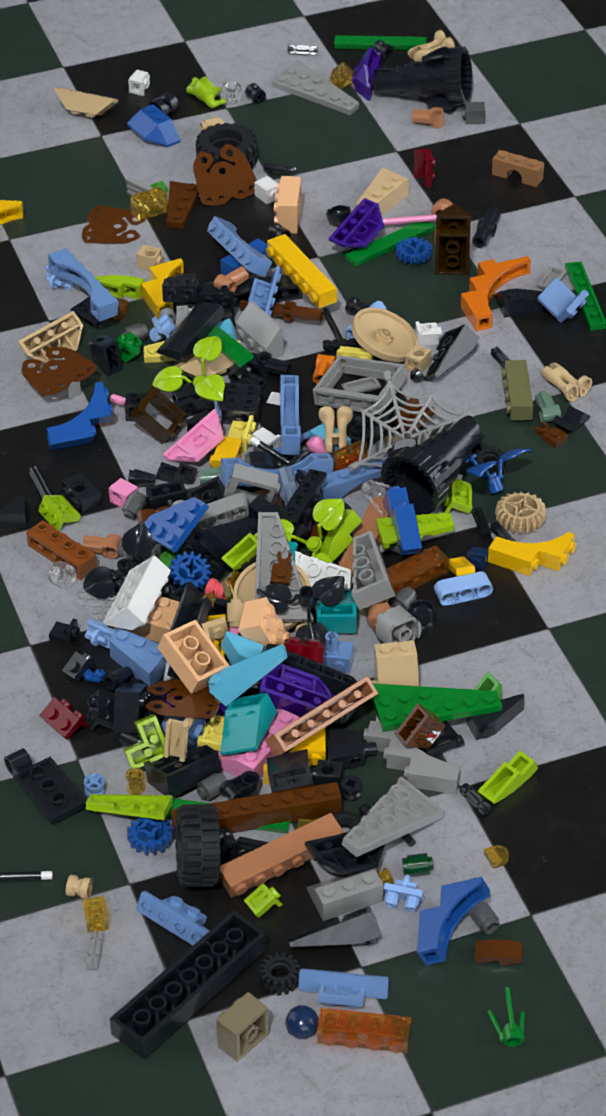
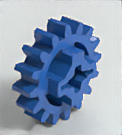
(413, 250)
(199, 570)
(149, 834)

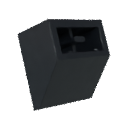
(290, 771)

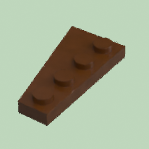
(180, 203)

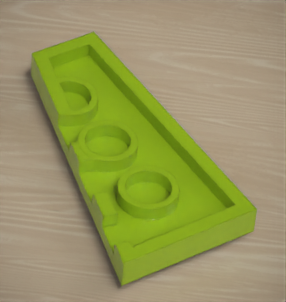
(427, 524)
(132, 805)

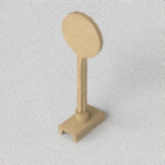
(177, 736)

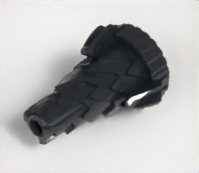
(441, 76)
(431, 465)

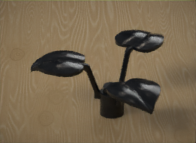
(135, 542)
(327, 590)

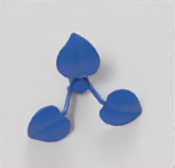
(492, 479)

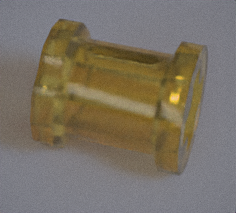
(135, 781)

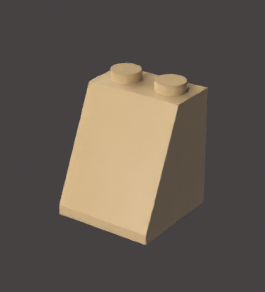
(396, 663)

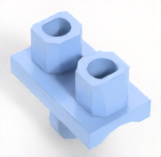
(55, 281)
(163, 326)
(99, 633)
(403, 890)

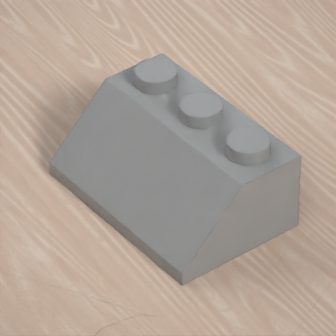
(260, 331)
(346, 893)

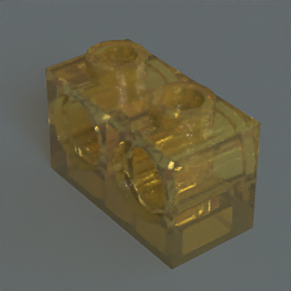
(148, 203)

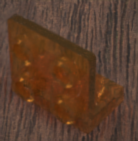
(348, 455)

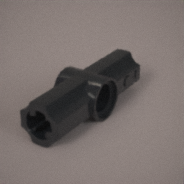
(486, 227)
(266, 364)

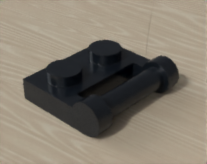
(449, 734)

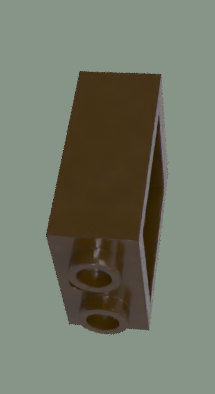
(163, 405)

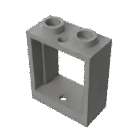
(253, 477)

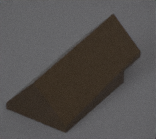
(452, 241)

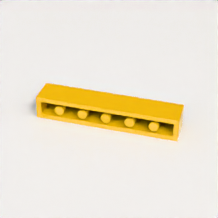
(302, 271)

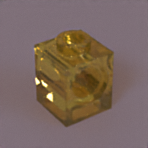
(95, 914)

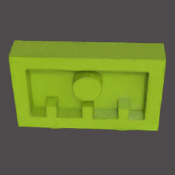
(459, 497)
(58, 511)

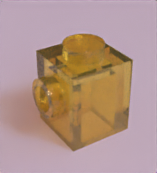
(341, 75)

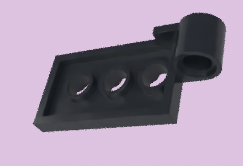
(22, 770)

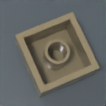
(242, 1026)

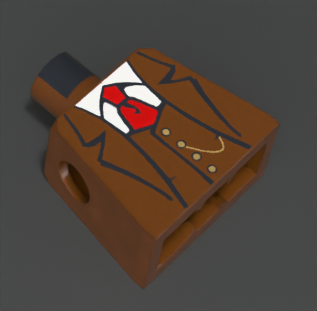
(420, 728)

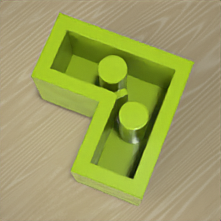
(151, 745)

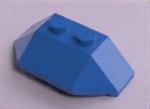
(154, 126)

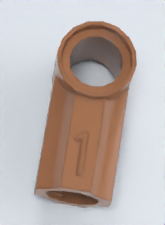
(434, 117)
(232, 279)
(107, 546)

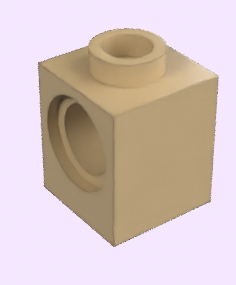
(149, 257)
(418, 357)

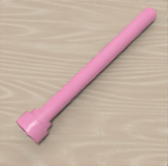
(412, 219)

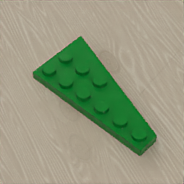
(397, 701)

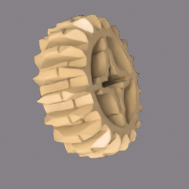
(520, 512)

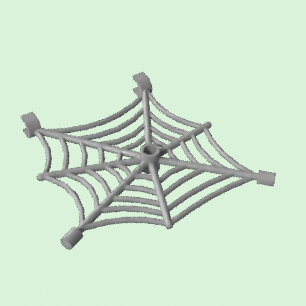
(405, 434)

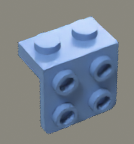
(561, 300)

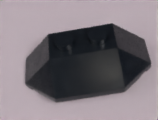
(338, 859)

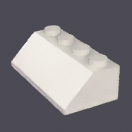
(138, 595)

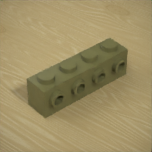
(518, 390)

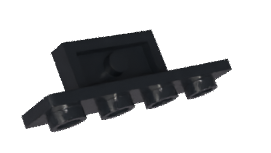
(305, 498)
(191, 607)

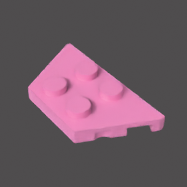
(198, 440)

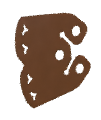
(228, 184)
(103, 226)
(66, 371)
(190, 706)

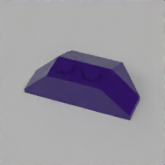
(364, 73)
(360, 226)
(294, 690)

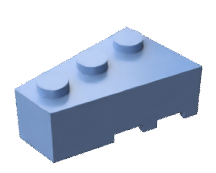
(138, 654)

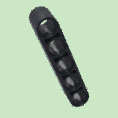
(332, 678)

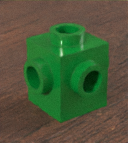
(129, 346)

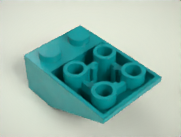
(339, 618)
(246, 723)

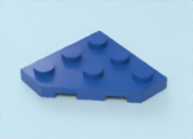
(175, 523)

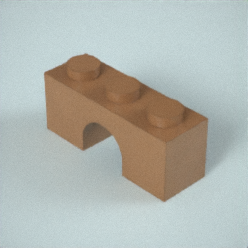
(530, 169)

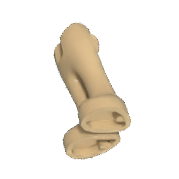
(417, 52)
(572, 388)
(327, 417)

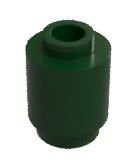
(417, 864)

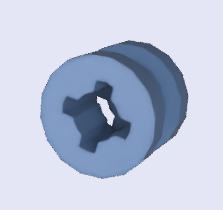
(94, 784)

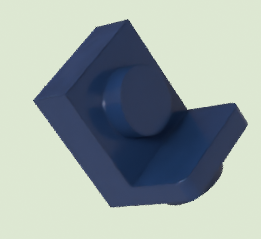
(478, 557)

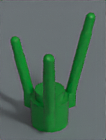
(511, 1034)

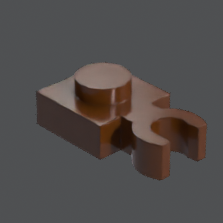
(552, 436)
(282, 572)

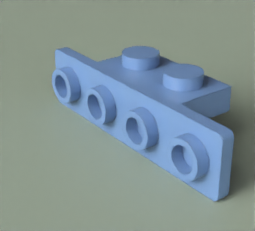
(263, 292)
(174, 916)
(343, 987)

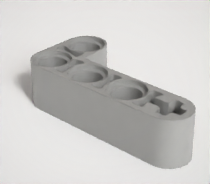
(223, 510)

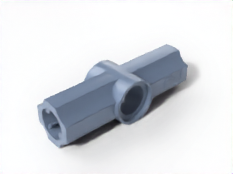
(287, 482)

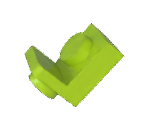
(263, 899)

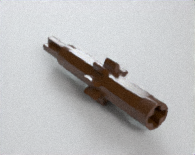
(290, 311)

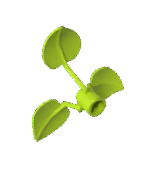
(207, 387)
(328, 515)

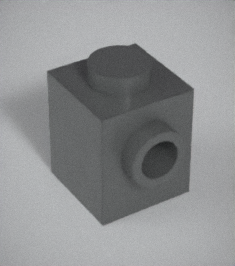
(474, 112)

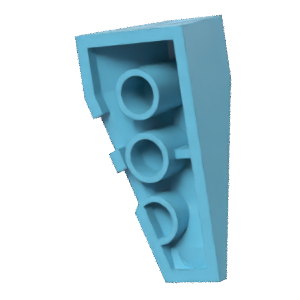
(239, 677)

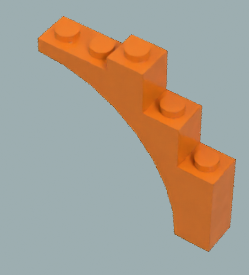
(485, 284)

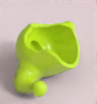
(205, 91)

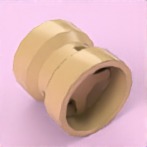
(79, 887)

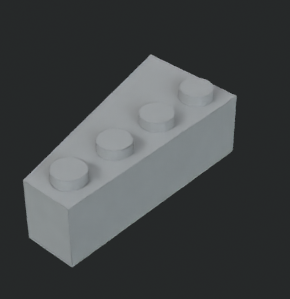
(370, 575)

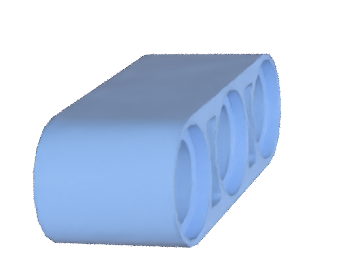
(463, 588)

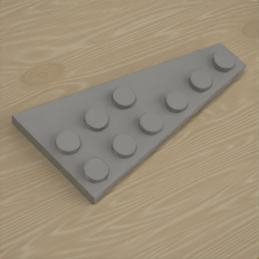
(310, 85)
(270, 540)
(392, 817)

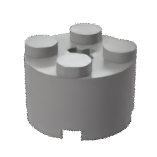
(397, 626)

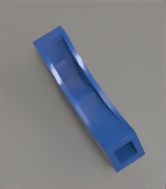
(82, 428)
(403, 520)
(439, 922)

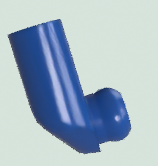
(96, 676)

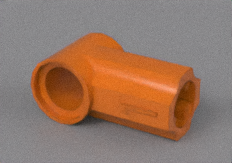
(323, 363)

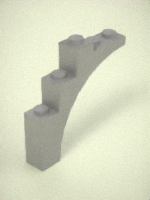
(418, 767)

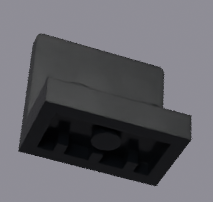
(240, 402)

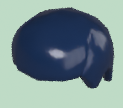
(301, 1022)

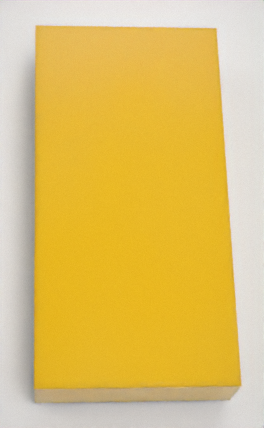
(461, 566)

